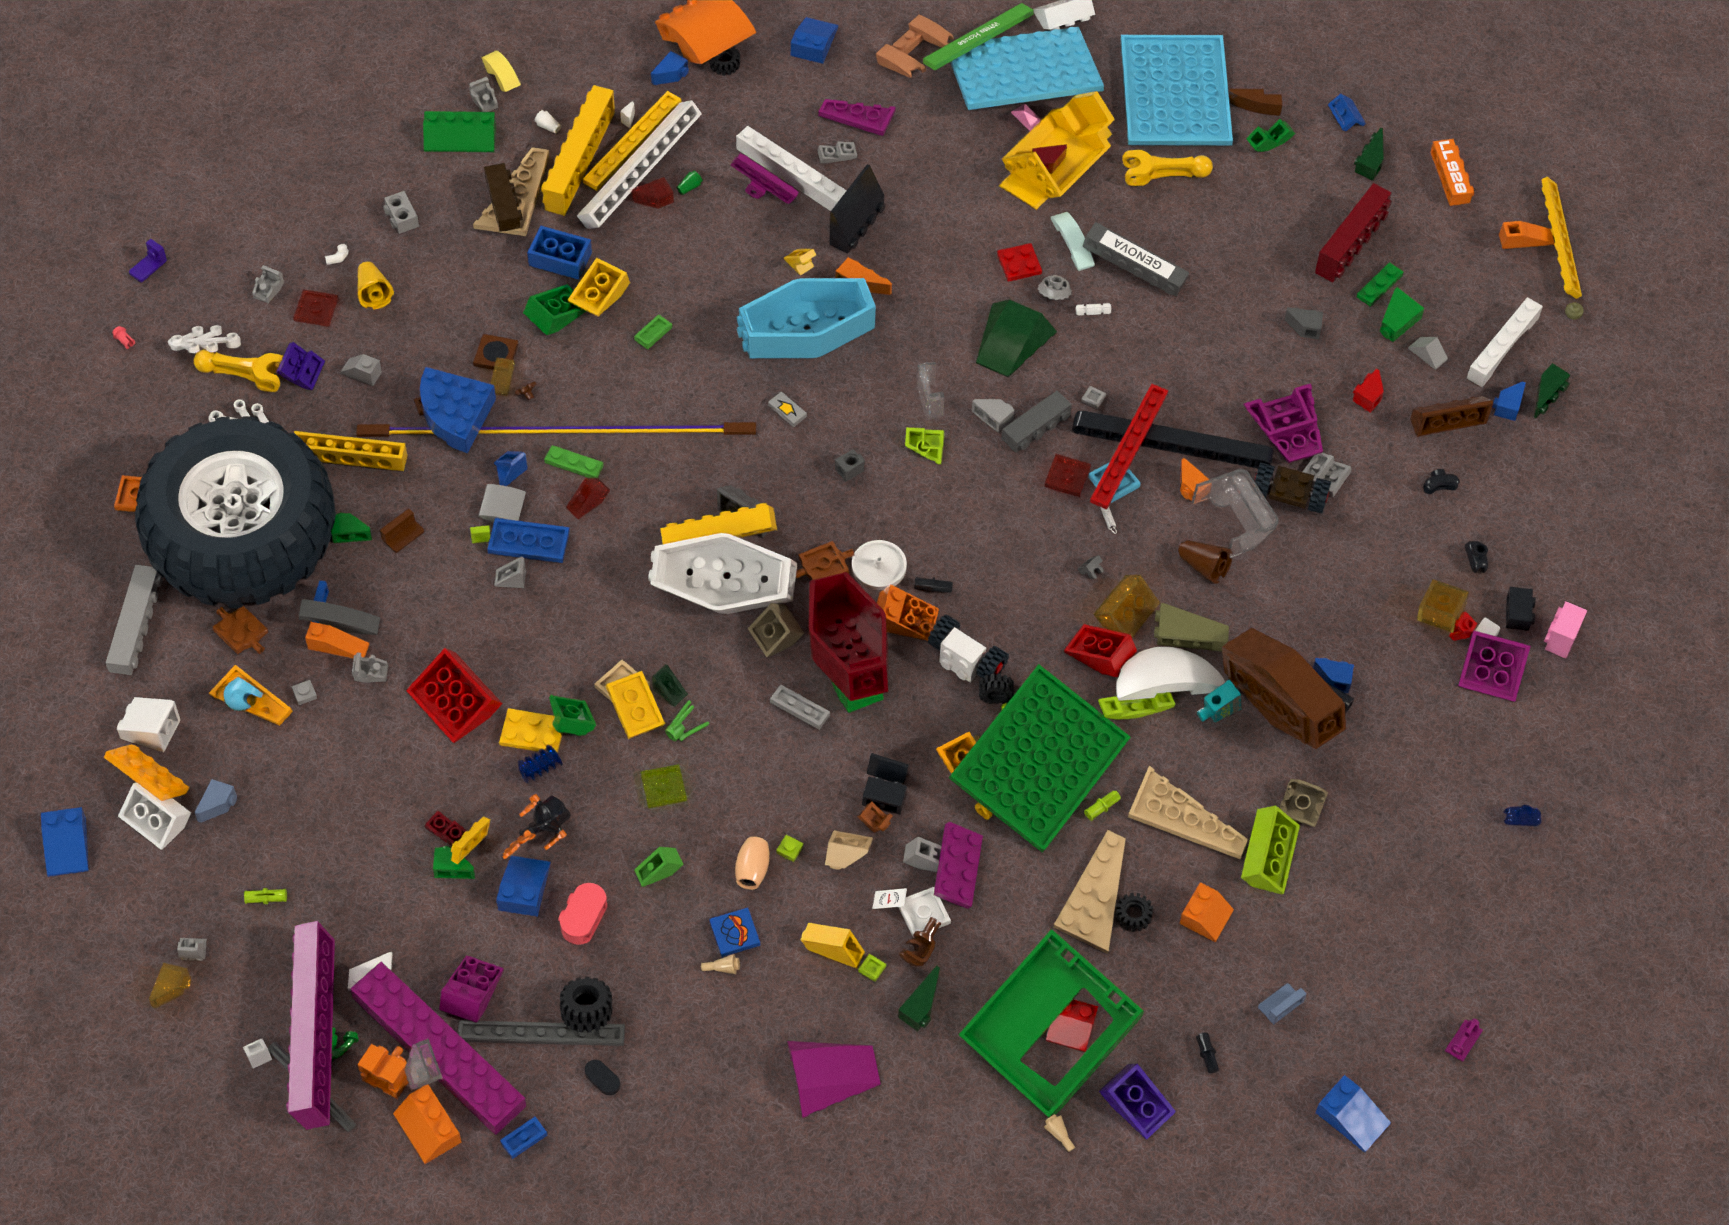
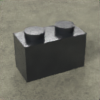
(1519, 608)
(885, 794)

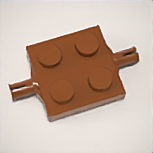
(823, 561)
(240, 630)

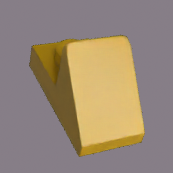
(801, 260)

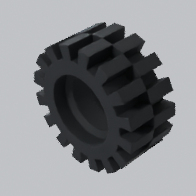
(726, 67)
(996, 689)
(1134, 901)

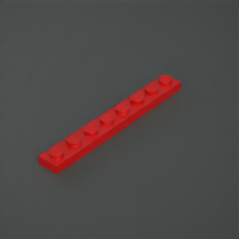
(1129, 446)

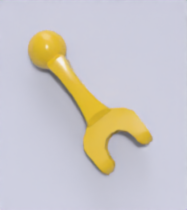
(1151, 167)
(258, 370)

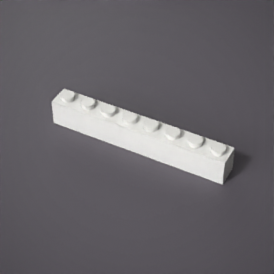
(789, 168)

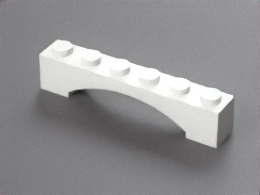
(1489, 359)

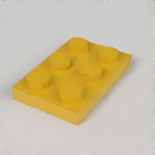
(635, 704)
(529, 731)

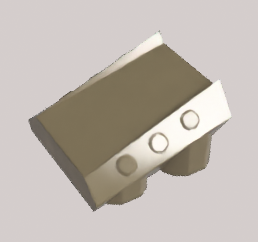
(1303, 802)

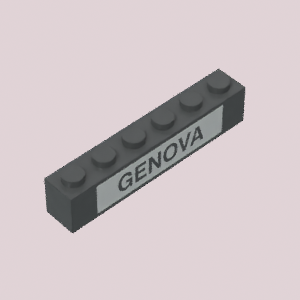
(1135, 259)

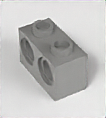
(401, 212)

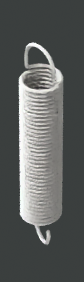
(1108, 518)

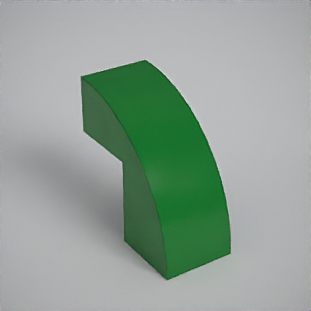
(1266, 140)

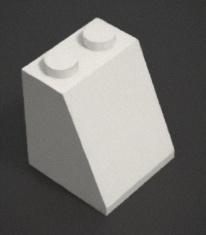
(149, 722)

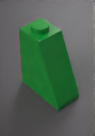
(1400, 315)

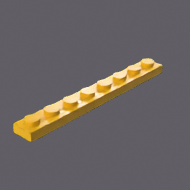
(631, 141)
(1561, 237)

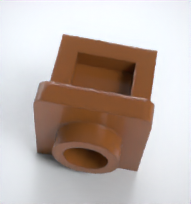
(874, 818)

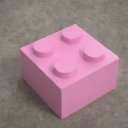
(1564, 629)

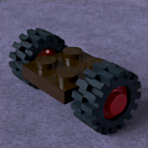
(1292, 487)

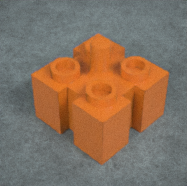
(384, 1070)

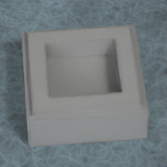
(1093, 397)

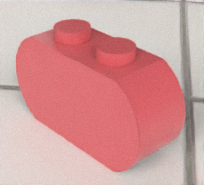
(583, 913)

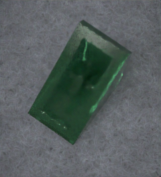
(668, 686)

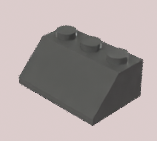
(732, 499)

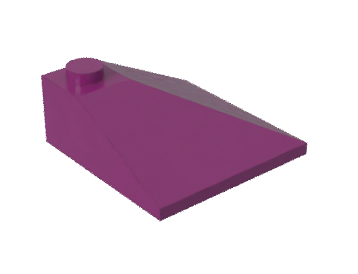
(1494, 665)

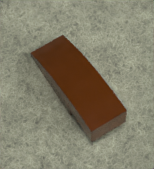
(1256, 101)

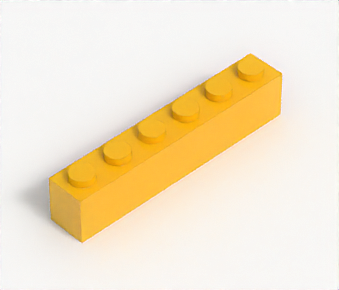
(739, 524)

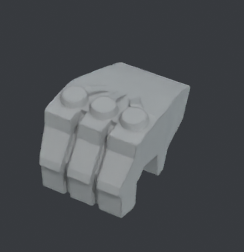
(483, 95)
(268, 284)
(369, 669)
(192, 948)

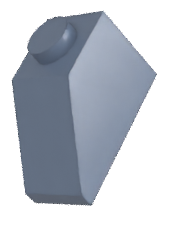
(215, 801)

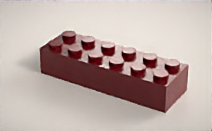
(1353, 233)

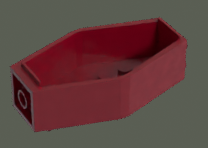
(863, 628)

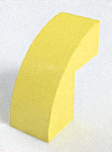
(500, 67)

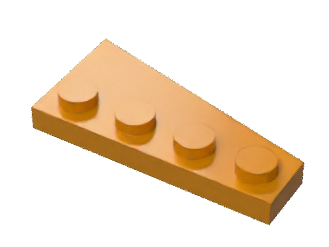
(267, 707)

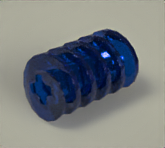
(538, 763)

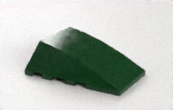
(1012, 336)

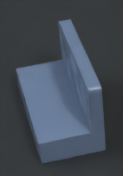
(1282, 1003)

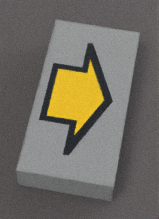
(787, 409)

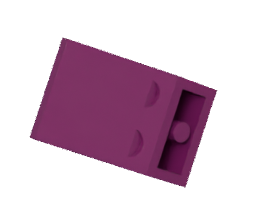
(470, 988)

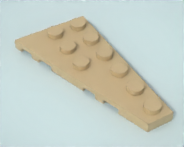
(527, 183)
(1178, 813)
(1092, 904)

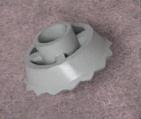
(1055, 287)

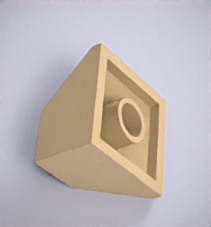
(846, 849)

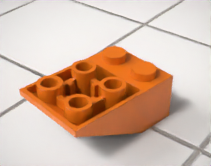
(907, 613)

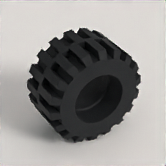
(590, 1016)

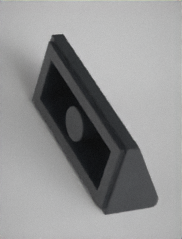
(887, 768)

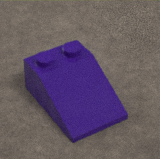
(1137, 1100)

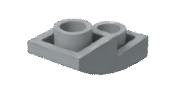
(841, 152)

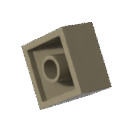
(775, 629)

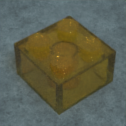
(1442, 605)

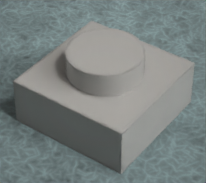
(304, 692)

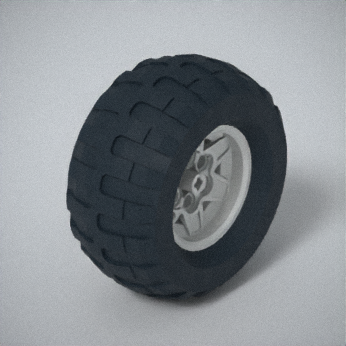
(235, 466)

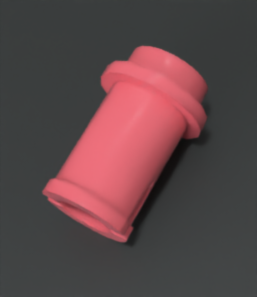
(120, 334)

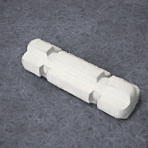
(1093, 309)

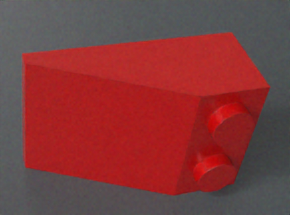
(1101, 649)

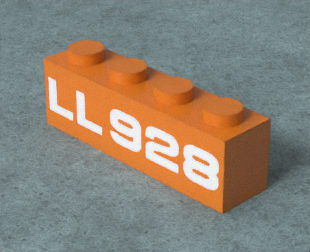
(1452, 172)

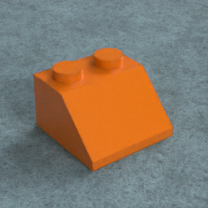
(1206, 912)

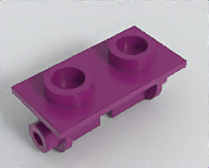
(1464, 1039)

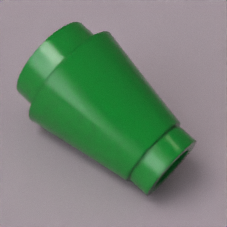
(690, 182)

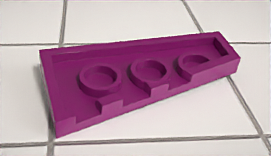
(868, 118)

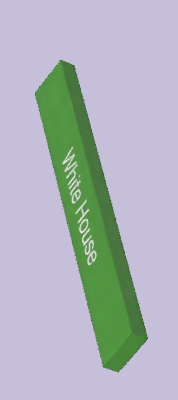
(978, 36)

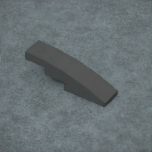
(338, 616)

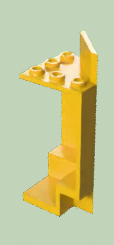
(1078, 124)

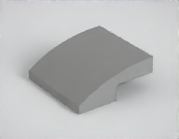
(1326, 468)
(501, 503)

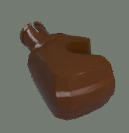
(923, 944)

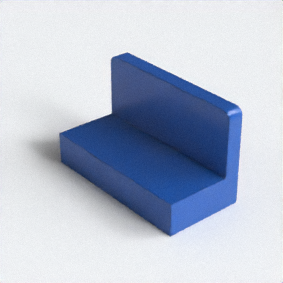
(1345, 112)

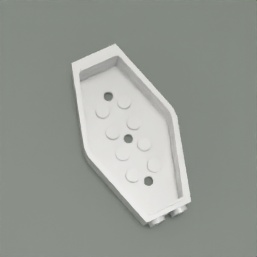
(713, 557)

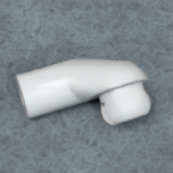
(339, 256)

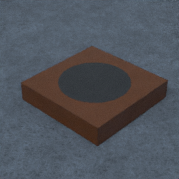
(492, 348)

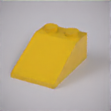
(599, 287)

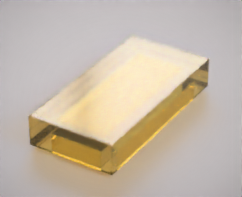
(502, 375)

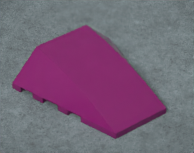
(1290, 423)
(831, 1072)

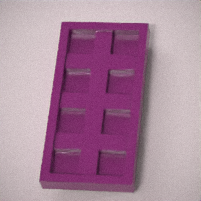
(958, 865)

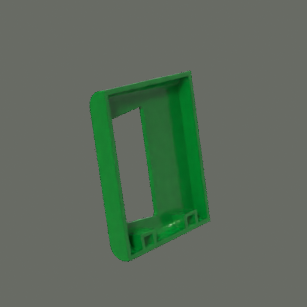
(1027, 1008)

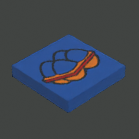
(734, 932)

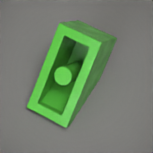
(658, 865)

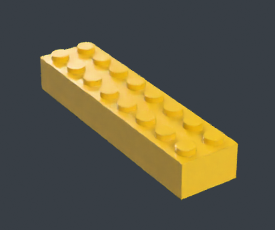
(578, 150)

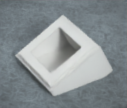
(627, 114)
(1488, 627)
(257, 1053)

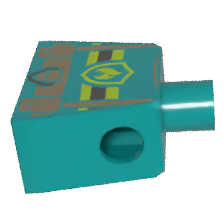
(1221, 703)

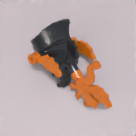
(547, 816)

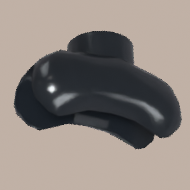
(1440, 481)
(1477, 555)

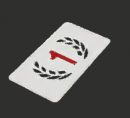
(889, 898)

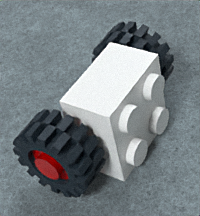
(963, 653)

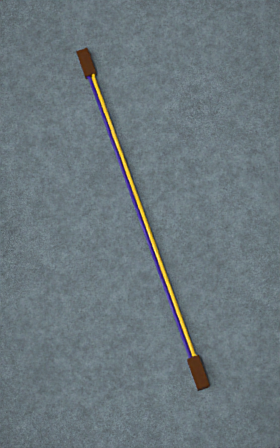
(730, 428)

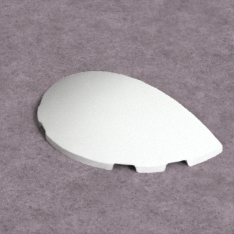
(1166, 671)

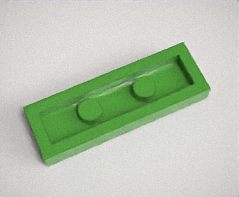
(573, 462)

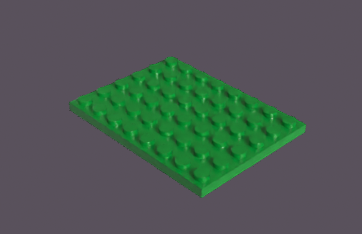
(1039, 758)

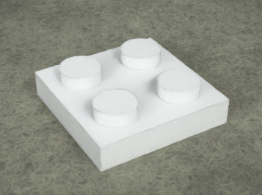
(921, 907)

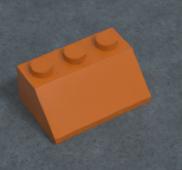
(427, 1124)

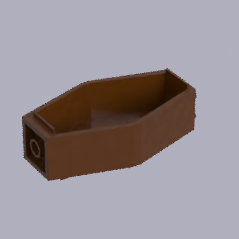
(1284, 688)

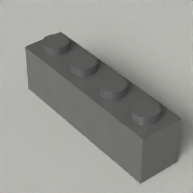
(1036, 422)

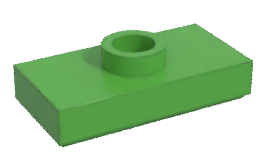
(653, 331)

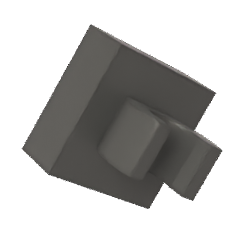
(1091, 565)

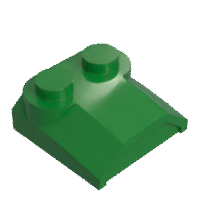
(571, 716)

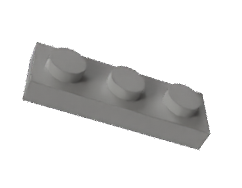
(800, 707)

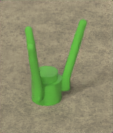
(676, 729)

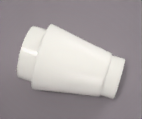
(547, 122)

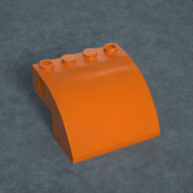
(705, 28)

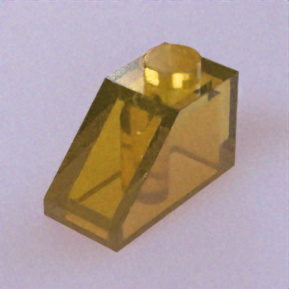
(169, 984)

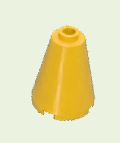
(373, 287)

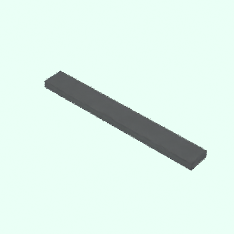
(539, 1033)

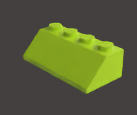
(1270, 850)

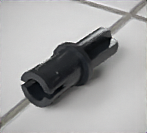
(933, 585)
(1207, 1052)

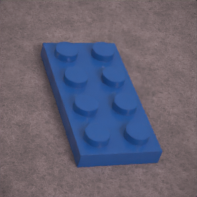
(528, 540)

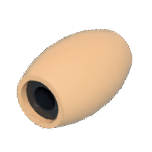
(752, 863)

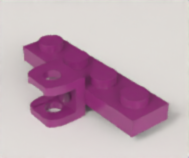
(762, 180)

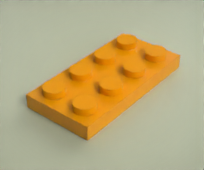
(146, 772)

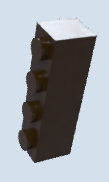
(502, 197)

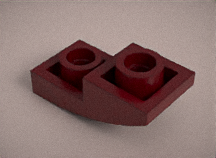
(445, 828)

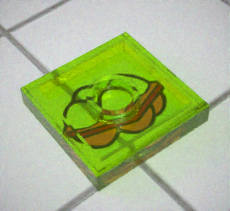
(663, 786)

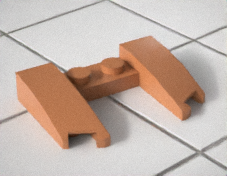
(920, 29)

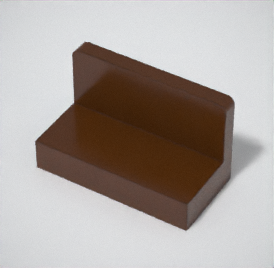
(401, 531)

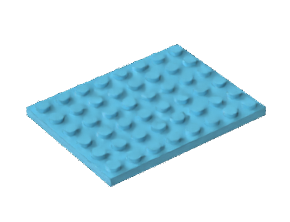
(1027, 69)
(1176, 90)

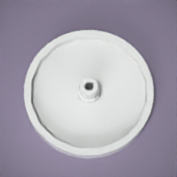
(878, 564)

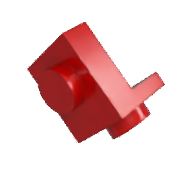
(1464, 627)

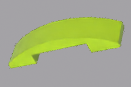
(1135, 708)

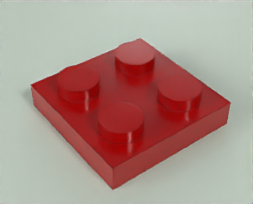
(1019, 262)

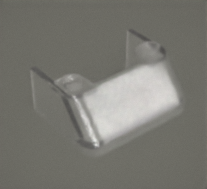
(1246, 501)

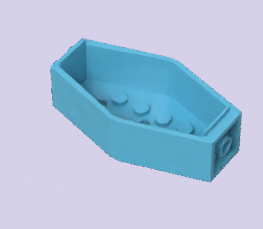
(777, 320)

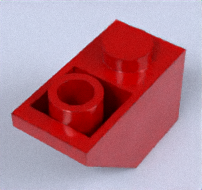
(1370, 392)

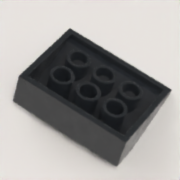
(856, 211)

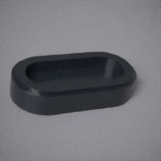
(602, 1077)

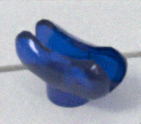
(1522, 816)

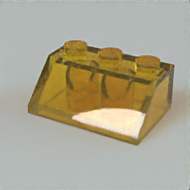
(1127, 605)

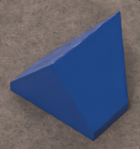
(510, 466)

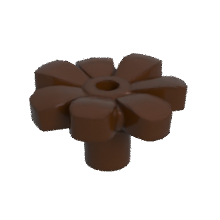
(526, 390)

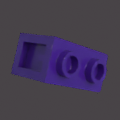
(148, 265)

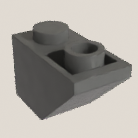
(1305, 322)

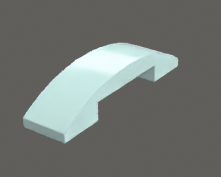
(1074, 239)

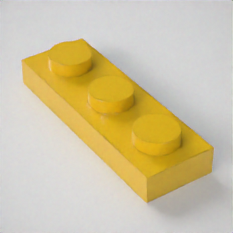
(470, 840)

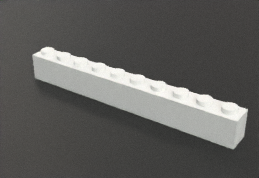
(639, 165)

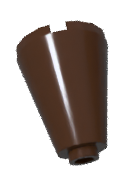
(1207, 559)

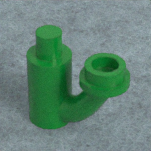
(350, 1037)

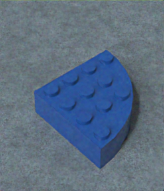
(455, 406)

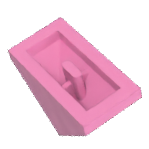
(1026, 116)

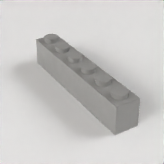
(133, 620)

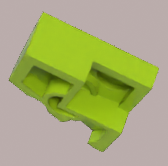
(926, 443)

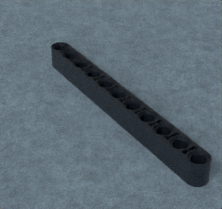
(1176, 440)

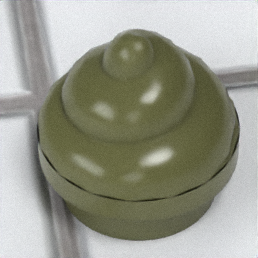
(1574, 310)

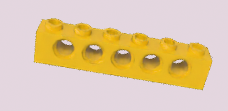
(356, 451)

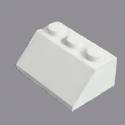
(1064, 13)
(153, 818)

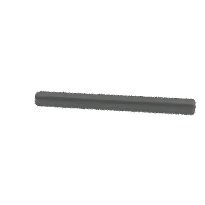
(340, 1116)

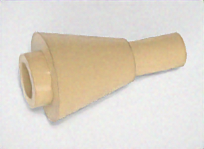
(727, 965)
(1057, 1128)

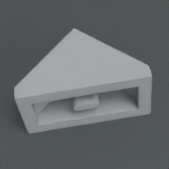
(1429, 350)
(511, 574)

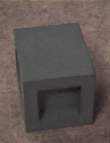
(848, 471)

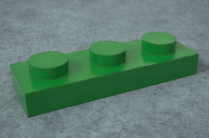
(1380, 284)

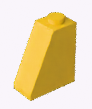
(833, 943)

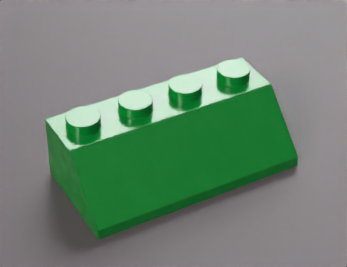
(459, 131)

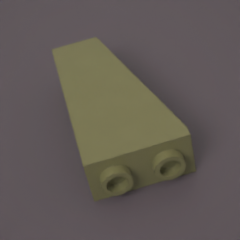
(1188, 630)

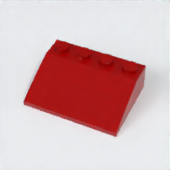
(453, 695)

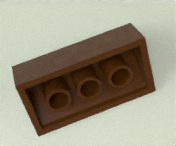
(1451, 415)

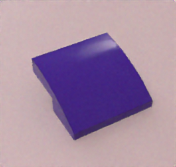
(300, 366)

